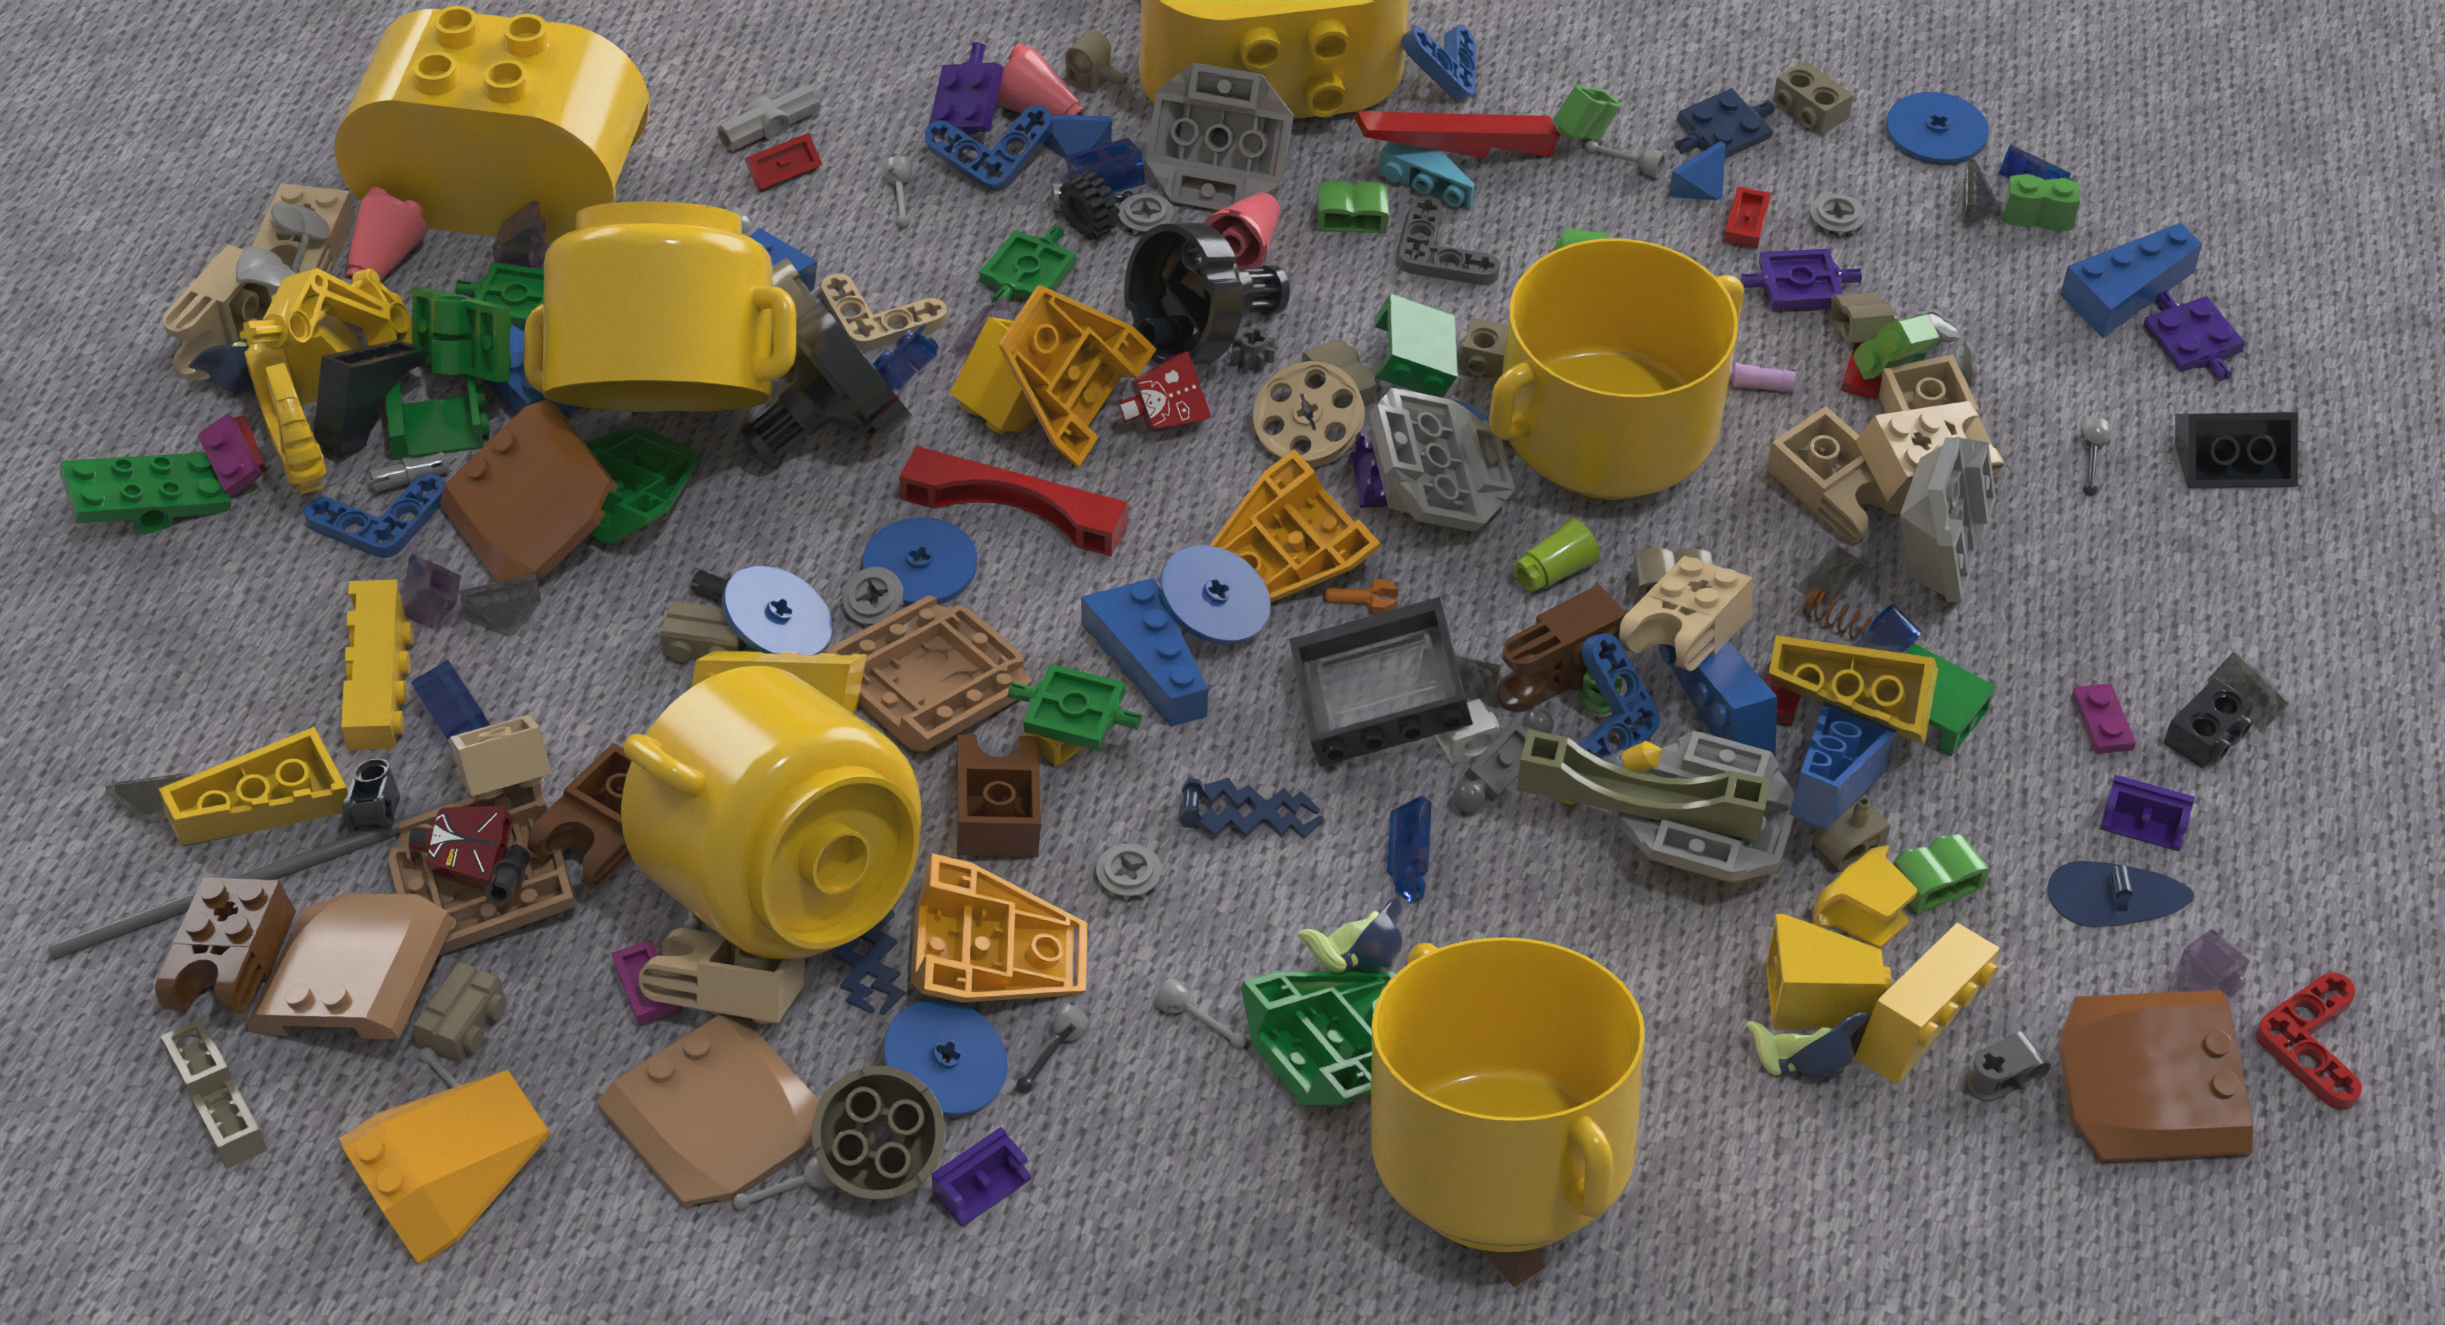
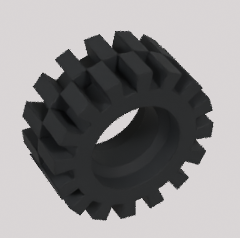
(1089, 205)

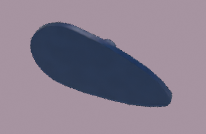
(2114, 894)

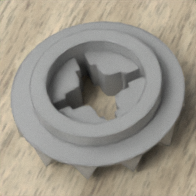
(1156, 206)
(1849, 209)
(859, 589)
(1135, 858)

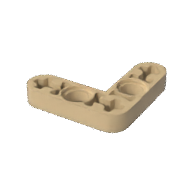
(877, 325)

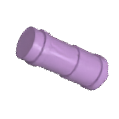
(1762, 378)

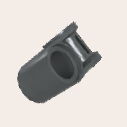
(2006, 1067)

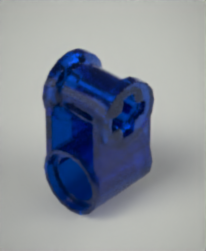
(1889, 631)

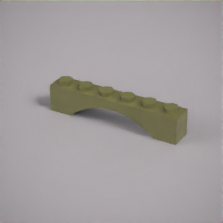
(1717, 803)

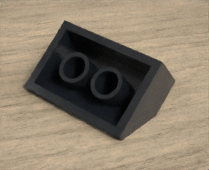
(2238, 449)

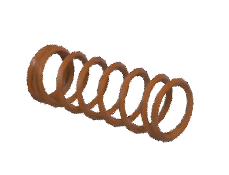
(1816, 597)

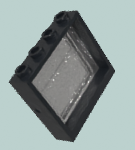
(1379, 682)

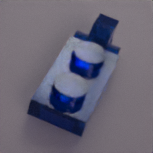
(1410, 848)

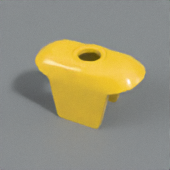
(1867, 899)

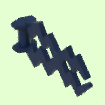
(1264, 811)
(870, 965)

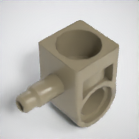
(1090, 63)
(1852, 834)

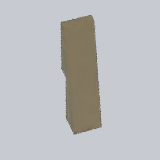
(215, 1094)

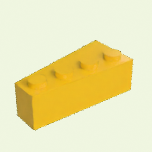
(375, 666)
(831, 674)
(1865, 681)
(257, 791)
(1926, 1001)

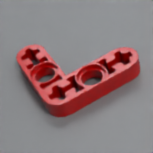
(2300, 1031)

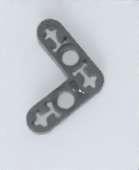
(1432, 255)

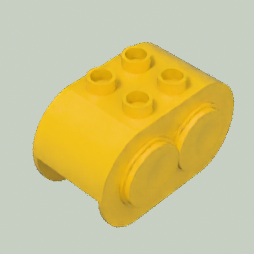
(1312, 52)
(491, 116)

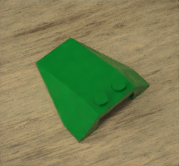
(646, 479)
(1316, 1031)

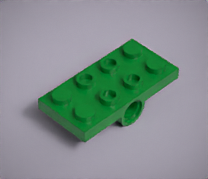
(462, 334)
(143, 489)

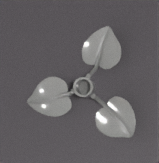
(267, 268)

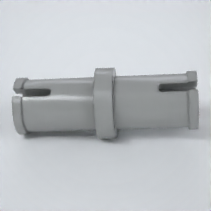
(407, 471)

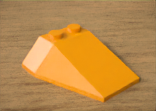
(1069, 364)
(1294, 530)
(991, 939)
(445, 1158)

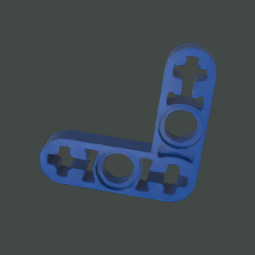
(1449, 67)
(996, 158)
(375, 527)
(1625, 708)

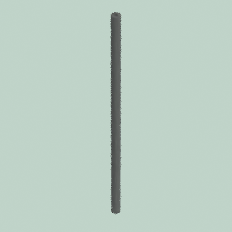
(270, 872)

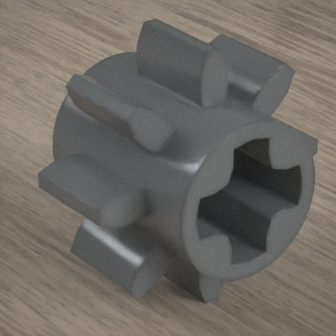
(1253, 349)

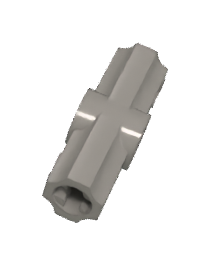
(767, 118)

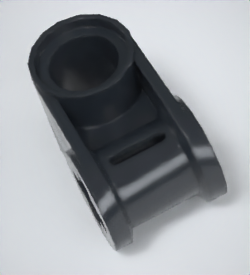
(371, 796)

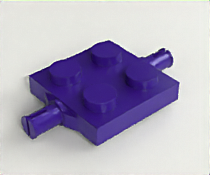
(968, 93)
(1800, 278)
(2194, 334)

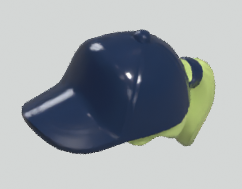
(225, 366)
(1359, 944)
(1810, 1055)

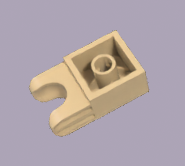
(331, 204)
(214, 310)
(1927, 385)
(1899, 439)
(1828, 473)
(1691, 609)
(500, 757)
(718, 977)

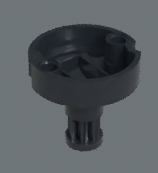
(1193, 294)
(830, 387)

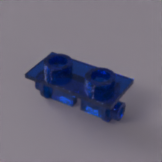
(2021, 163)
(910, 348)

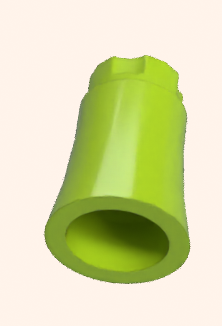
(1557, 556)

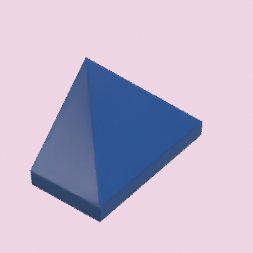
(1078, 133)
(1700, 176)

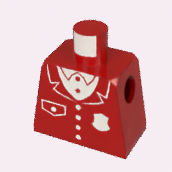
(1166, 395)

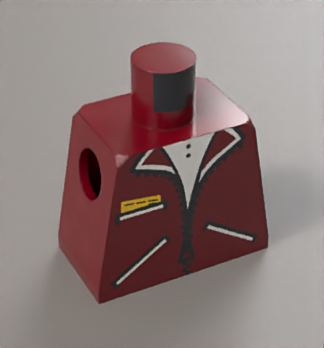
(464, 843)

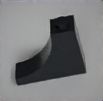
(354, 387)

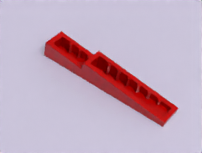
(1462, 132)

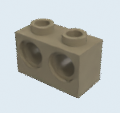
(1812, 97)
(1484, 348)

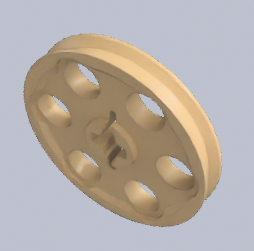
(1321, 404)

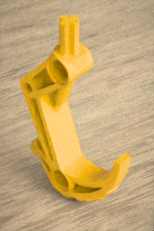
(311, 294)
(285, 418)

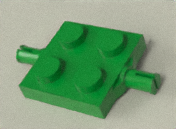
(1026, 263)
(508, 286)
(1074, 707)

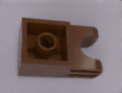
(1549, 654)
(997, 800)
(588, 818)
(226, 942)

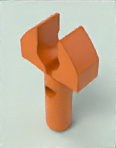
(1367, 597)

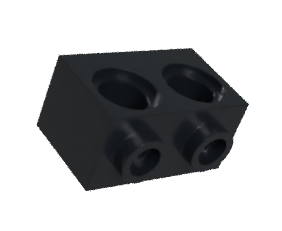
(2209, 724)

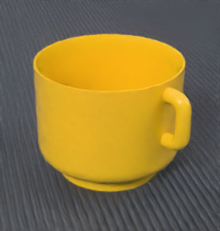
(659, 313)
(1616, 366)
(772, 813)
(1505, 1090)

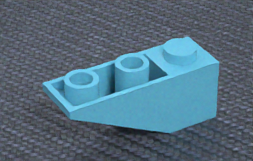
(1426, 172)

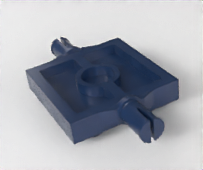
(1726, 120)

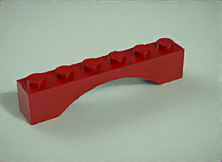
(946, 480)

